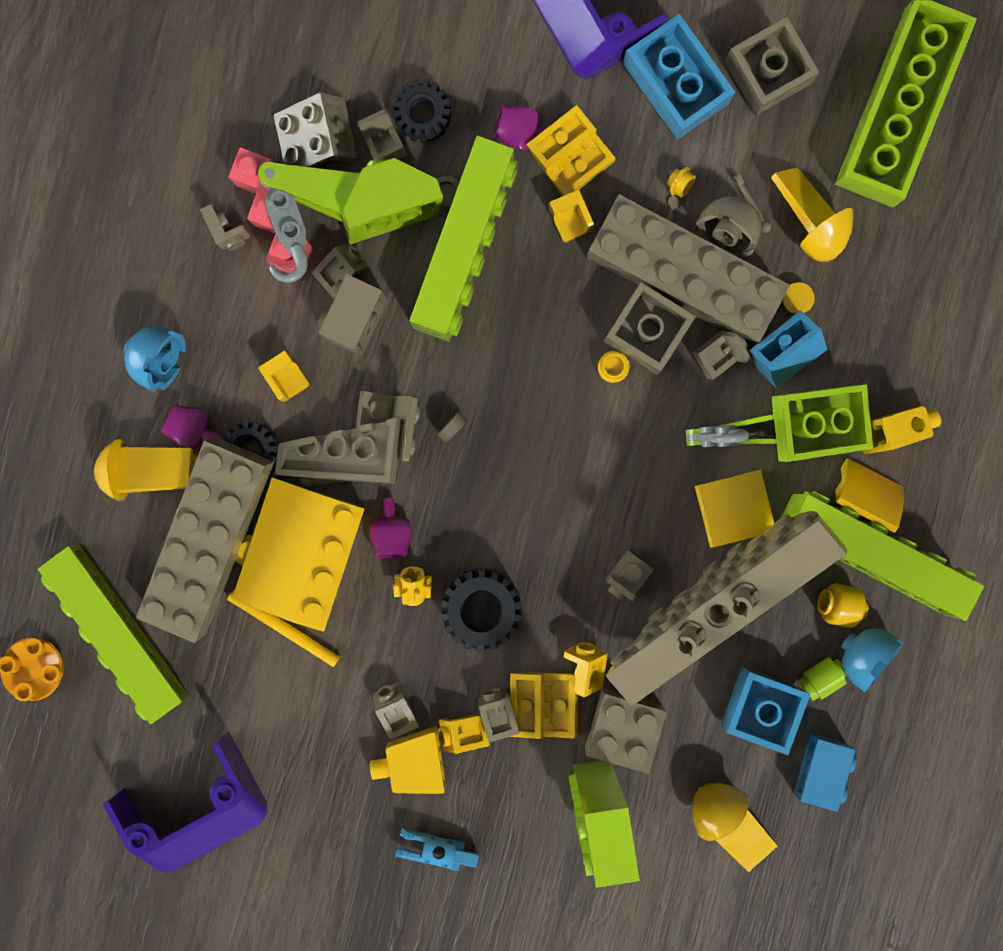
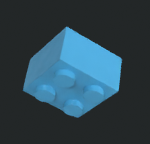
(765, 710)

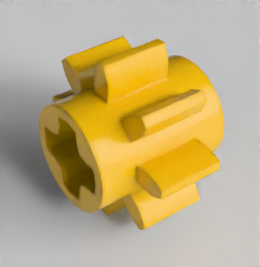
(412, 586)

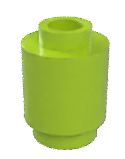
(823, 679)

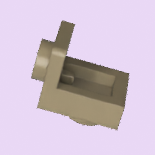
(381, 136)
(721, 353)

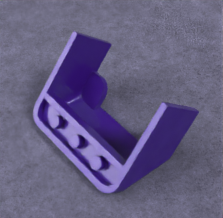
(587, 40)
(237, 806)

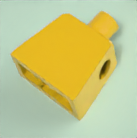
(903, 428)
(412, 764)

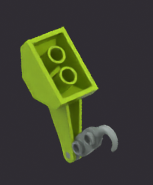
(368, 203)
(805, 425)

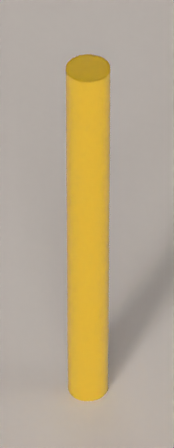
(289, 632)

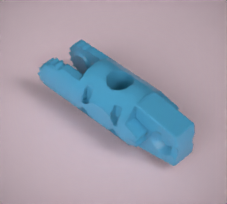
(453, 855)

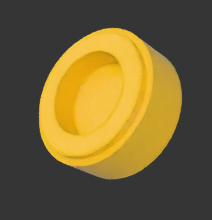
(797, 298)

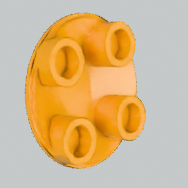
(31, 669)

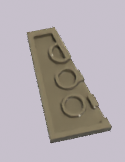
(346, 455)

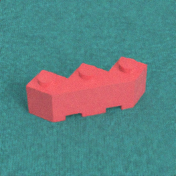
(245, 176)

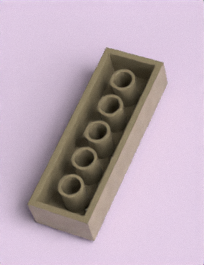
(687, 270)
(204, 539)

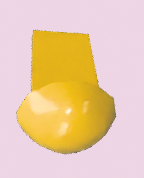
(826, 230)
(141, 469)
(723, 816)

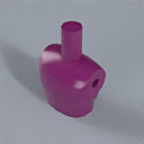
(516, 126)
(187, 427)
(389, 534)

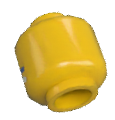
(842, 605)

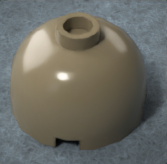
(731, 225)

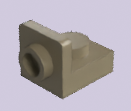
(218, 226)
(338, 263)
(628, 576)
(394, 710)
(497, 714)

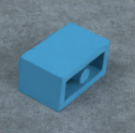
(788, 349)
(825, 772)

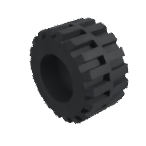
(481, 637)

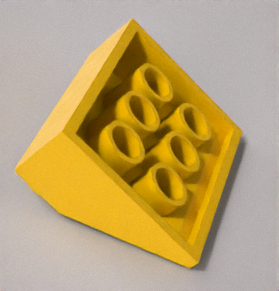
(298, 554)

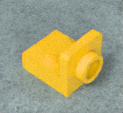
(590, 667)
(462, 734)

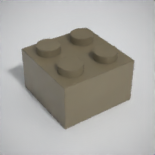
(771, 66)
(352, 314)
(649, 329)
(625, 733)

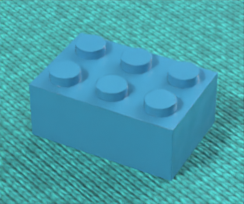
(678, 76)

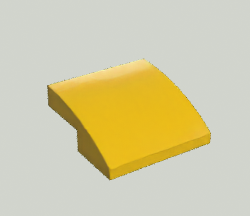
(571, 152)
(870, 495)
(735, 508)
(544, 704)

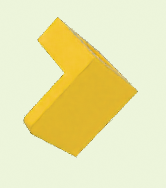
(571, 216)
(284, 376)

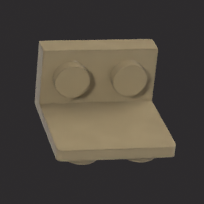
(315, 131)
(378, 408)

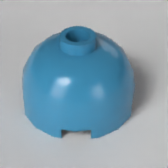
(153, 356)
(868, 656)

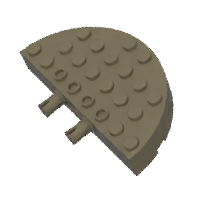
(725, 601)

